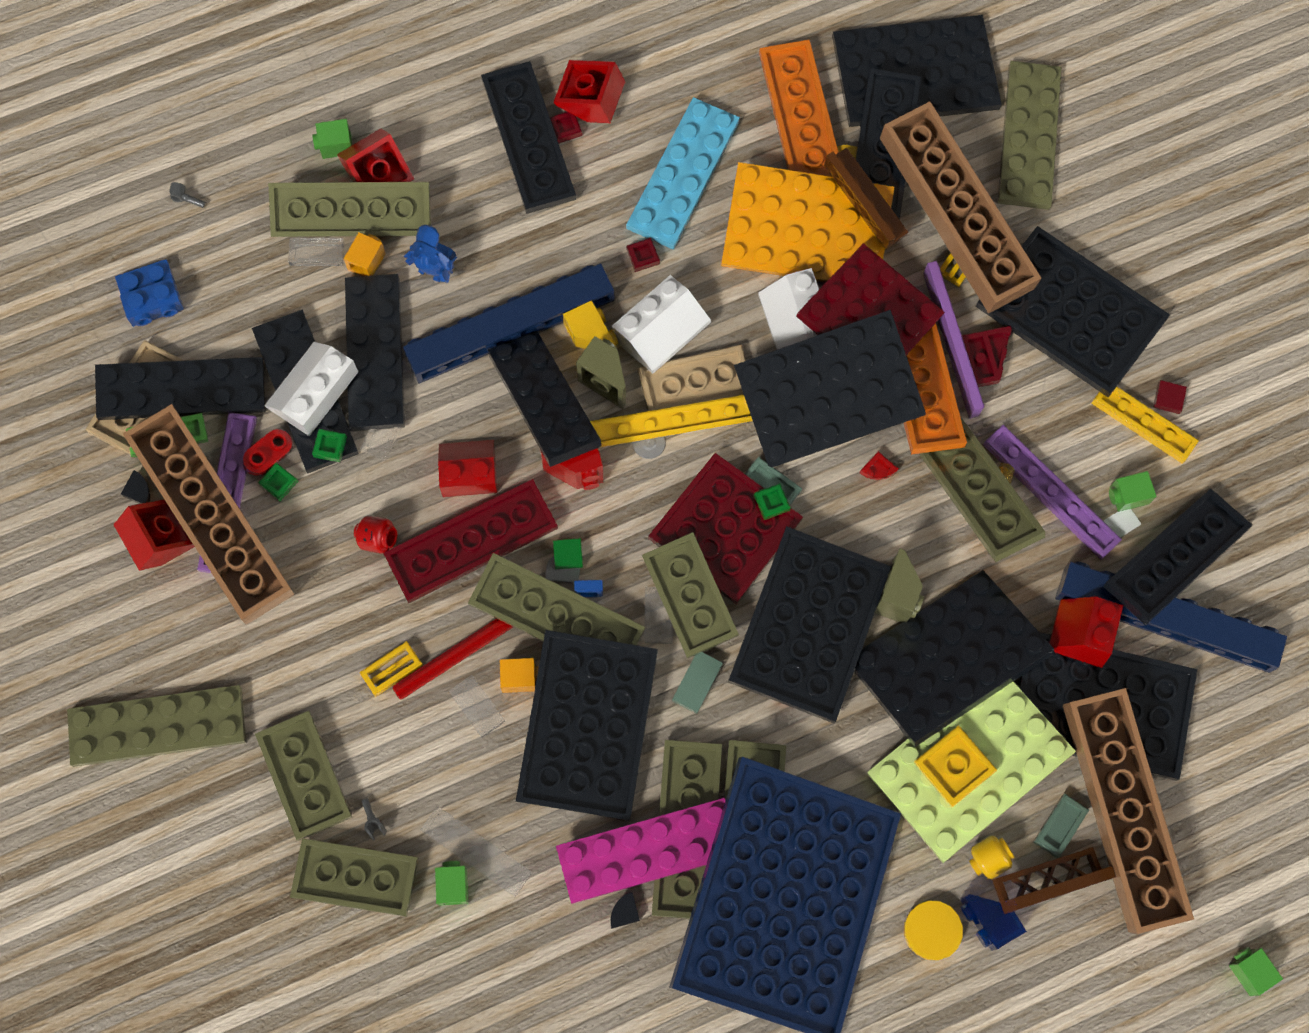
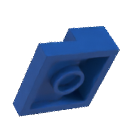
(149, 293)

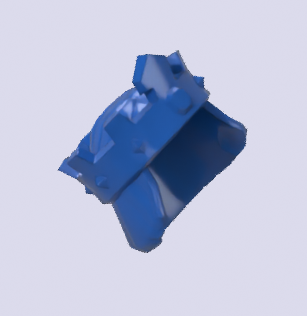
(430, 255)

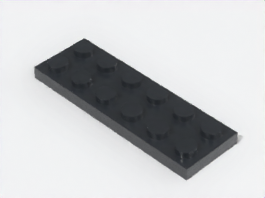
(886, 99)
(528, 137)
(282, 346)
(376, 349)
(188, 385)
(544, 398)
(1177, 556)

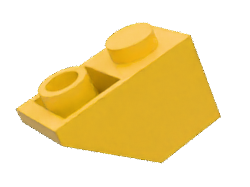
(585, 323)

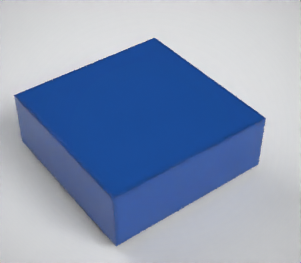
(589, 588)

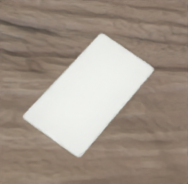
(1123, 522)

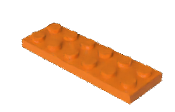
(798, 106)
(942, 424)

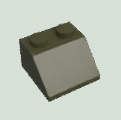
(602, 371)
(901, 591)

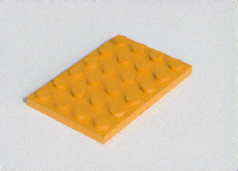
(793, 223)

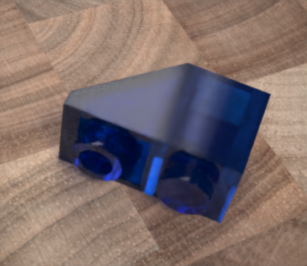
(993, 925)

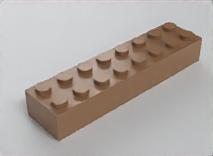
(959, 207)
(208, 514)
(1128, 812)

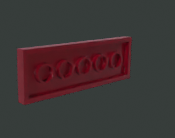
(470, 540)

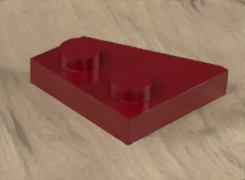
(987, 354)

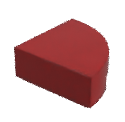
(879, 468)

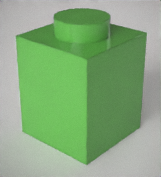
(332, 137)
(1132, 491)
(451, 884)
(1255, 971)

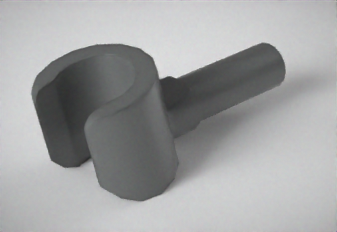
(177, 194)
(373, 823)

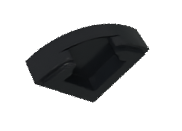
(136, 489)
(624, 912)

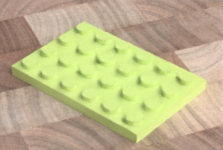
(1012, 738)

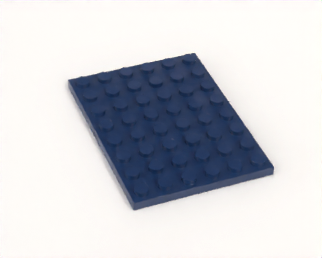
(786, 900)

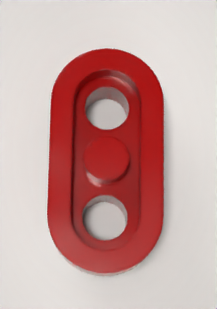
(267, 451)

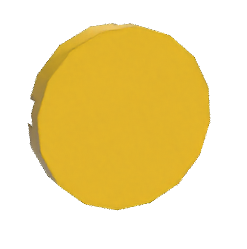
(933, 930)

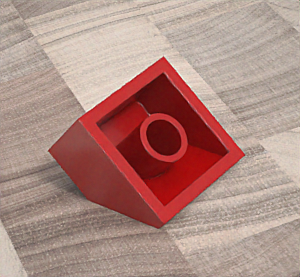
(590, 90)
(375, 160)
(467, 468)
(579, 472)
(152, 534)
(1086, 629)

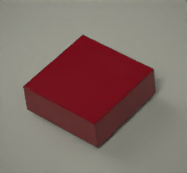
(566, 127)
(643, 254)
(1169, 397)

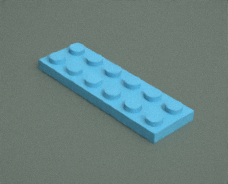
(683, 173)

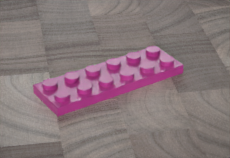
(639, 852)

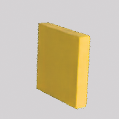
(955, 766)

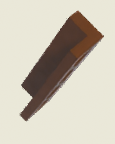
(865, 198)
(1059, 888)

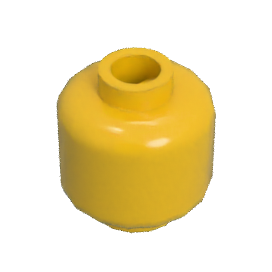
(991, 857)

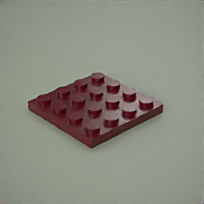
(867, 288)
(727, 526)

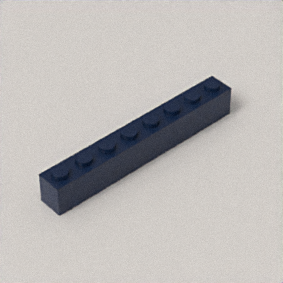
(497, 325)
(1186, 622)

